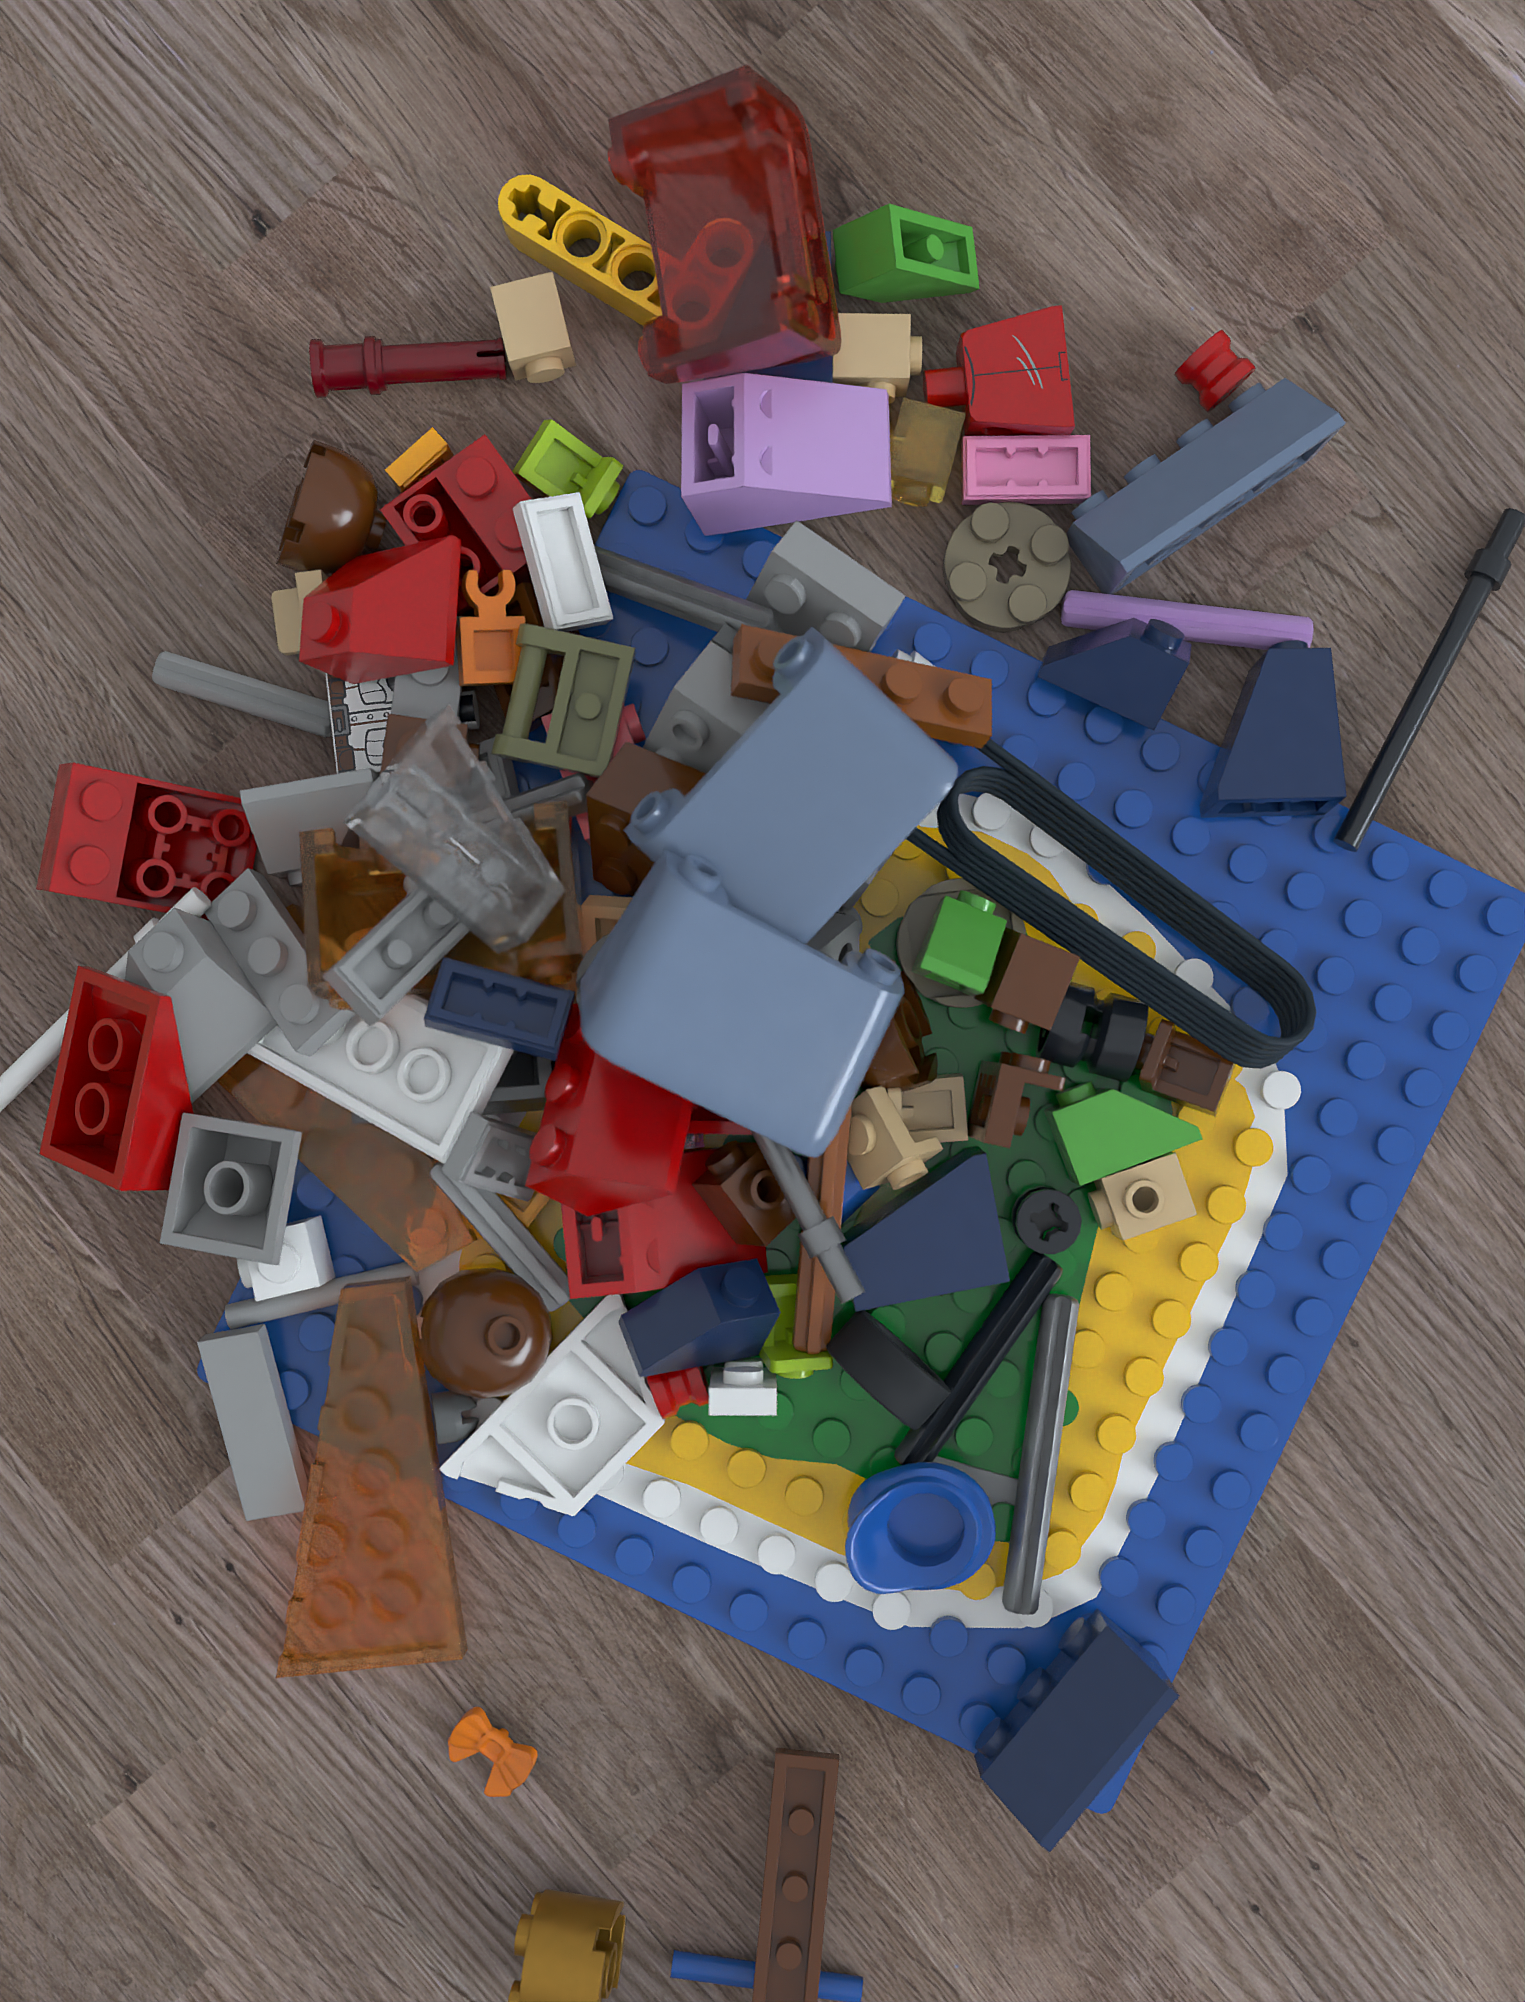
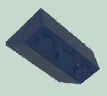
(1073, 1727)

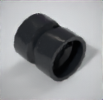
(1113, 1038)

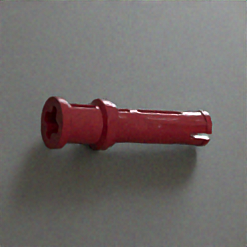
(377, 365)

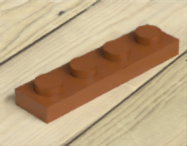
(938, 700)

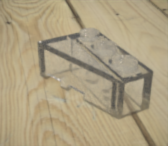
(455, 836)

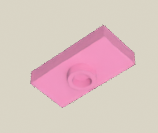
(1025, 469)

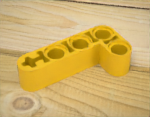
(571, 220)

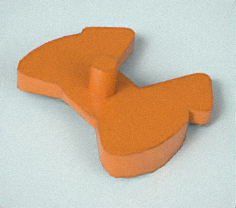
(511, 1760)

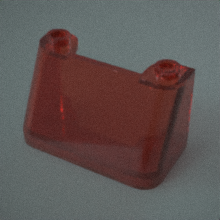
(729, 229)

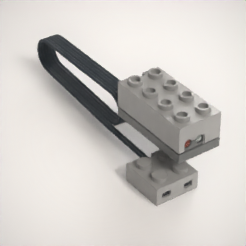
(825, 589)

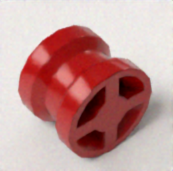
(1214, 370)
(678, 1389)

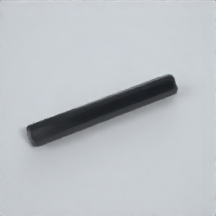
(982, 1357)

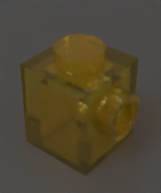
(923, 452)

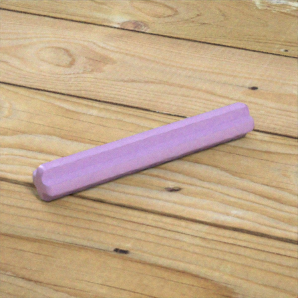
(1195, 621)

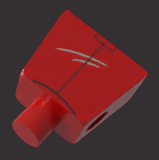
(1009, 377)

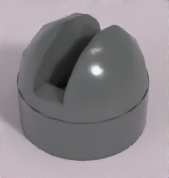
(447, 1416)

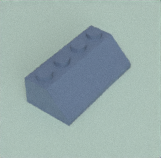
(1200, 483)

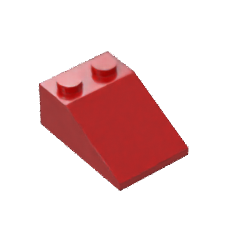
(118, 1085)

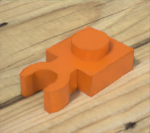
(488, 640)

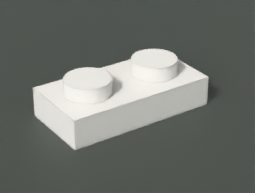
(743, 1389)

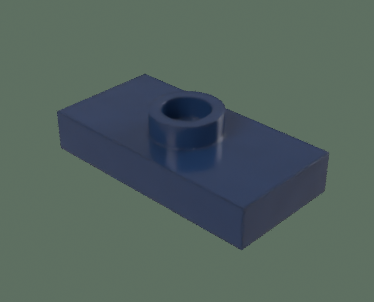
(499, 1009)

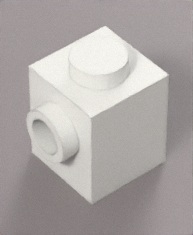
(302, 1265)

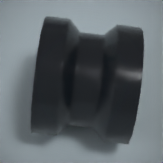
(1034, 1215)

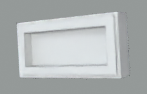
(562, 562)

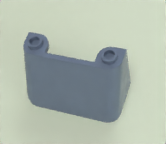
(804, 794)
(735, 1008)

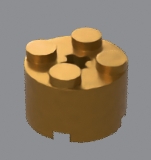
(569, 1948)

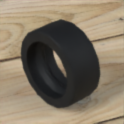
(888, 1369)

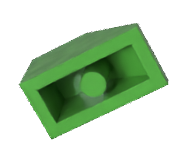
(904, 256)
(961, 943)
(1111, 1131)

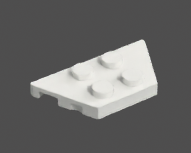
(569, 1424)

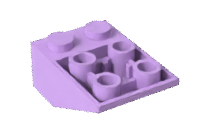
(782, 451)

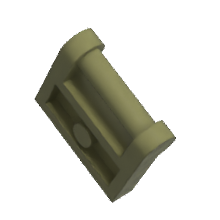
(585, 706)

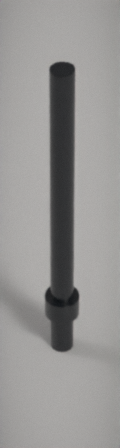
(1484, 574)

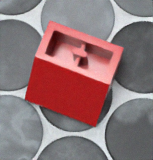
(474, 502)

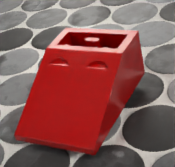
(141, 839)
(650, 1241)

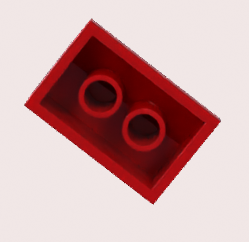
(605, 1132)

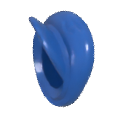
(918, 1529)

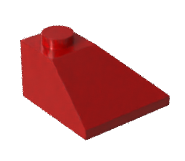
(385, 613)

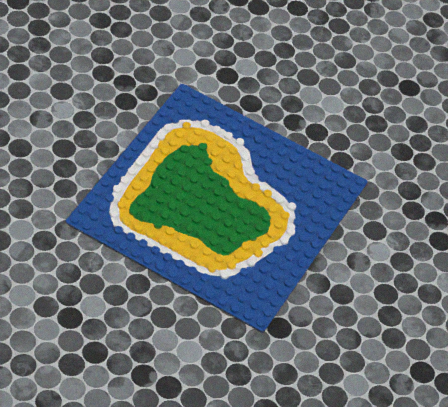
(1184, 1336)

